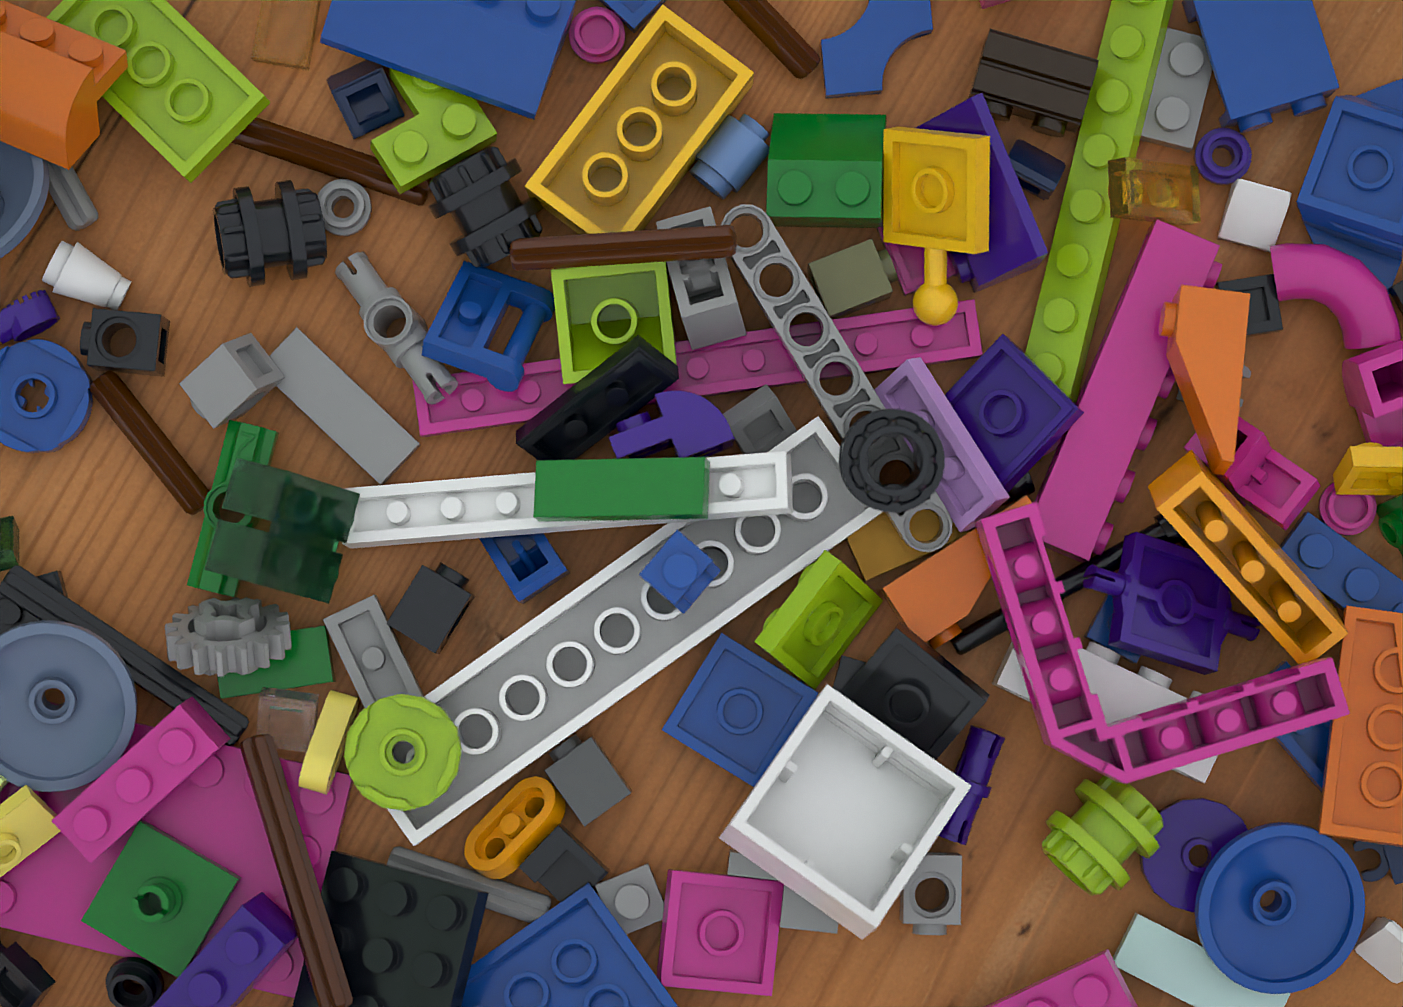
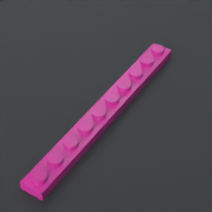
(732, 366)

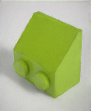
(606, 308)

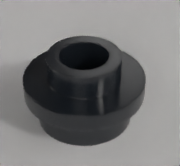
(125, 992)

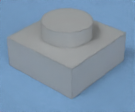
(759, 422)
(633, 898)

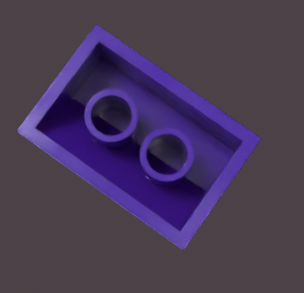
(1013, 232)

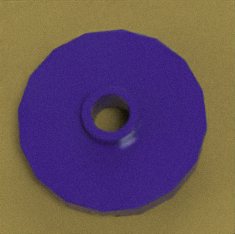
(1184, 826)

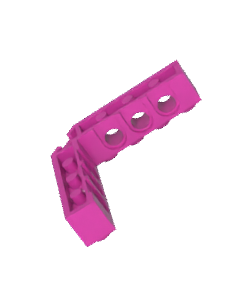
(1150, 741)

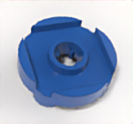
(66, 387)

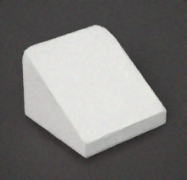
(1254, 214)
(1383, 948)

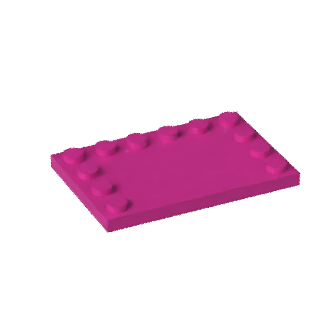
(209, 813)

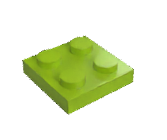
(818, 619)

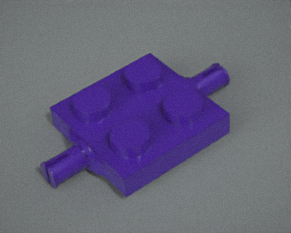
(1169, 605)

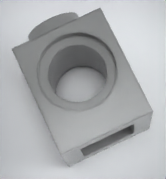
(231, 380)
(934, 921)

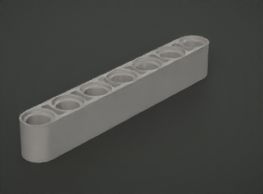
(828, 349)

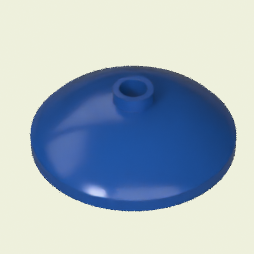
(1306, 926)

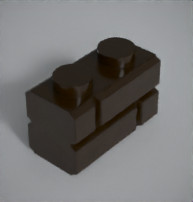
(1034, 82)

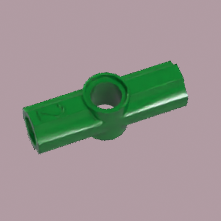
(241, 442)

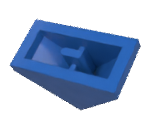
(526, 563)

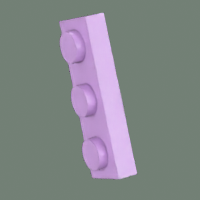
(968, 482)

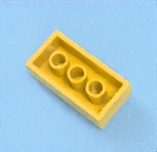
(640, 129)

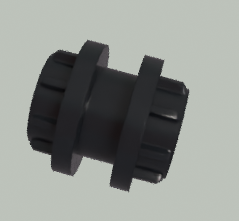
(485, 206)
(270, 233)
(927, 460)

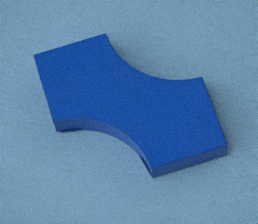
(858, 57)

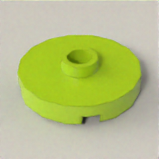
(372, 758)

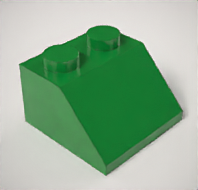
(826, 170)

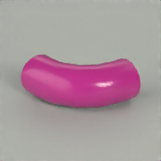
(1342, 286)

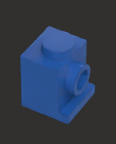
(680, 571)

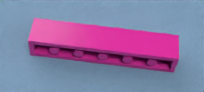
(1119, 395)

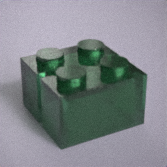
(303, 533)

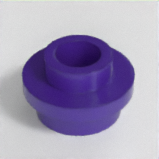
(1237, 147)

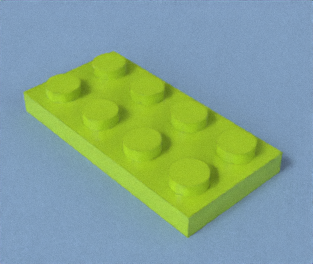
(175, 83)

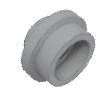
(344, 189)

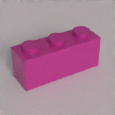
(140, 779)

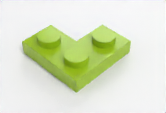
(438, 136)

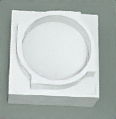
(845, 812)

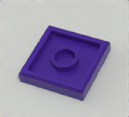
(1011, 410)

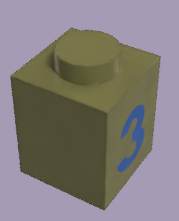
(852, 278)

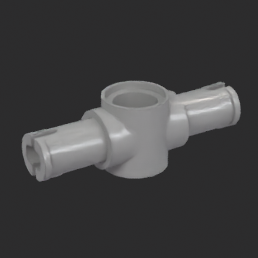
(378, 310)

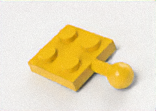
(938, 202)

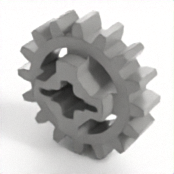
(228, 636)

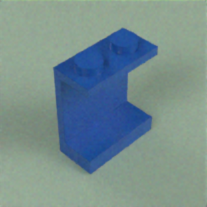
(1264, 58)

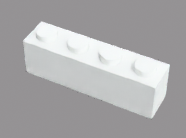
(1118, 690)

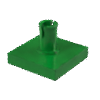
(161, 899)

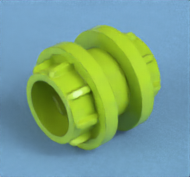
(1102, 835)

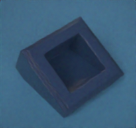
(365, 97)
(1035, 169)

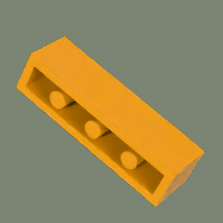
(1247, 559)

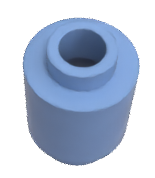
(731, 155)

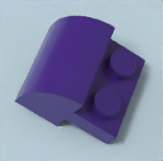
(685, 423)

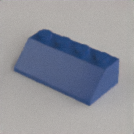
(473, 47)

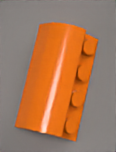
(52, 85)

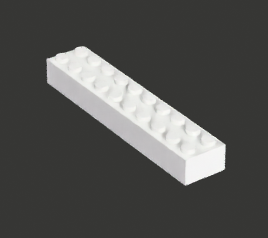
(623, 632)

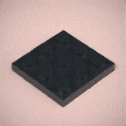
(398, 934)

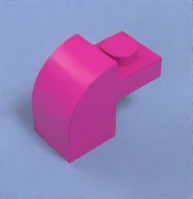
(1376, 391)
(1263, 476)

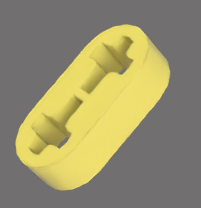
(328, 742)

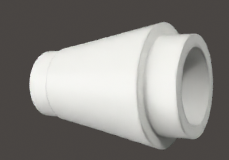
(85, 277)

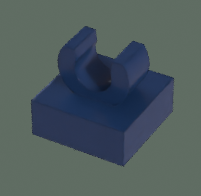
(1390, 857)

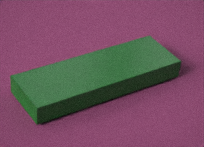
(622, 489)

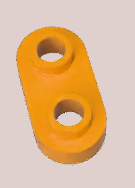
(515, 827)

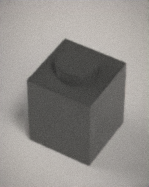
(586, 778)

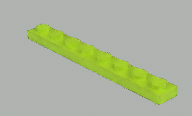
(1084, 227)

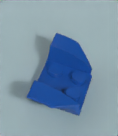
(1357, 181)

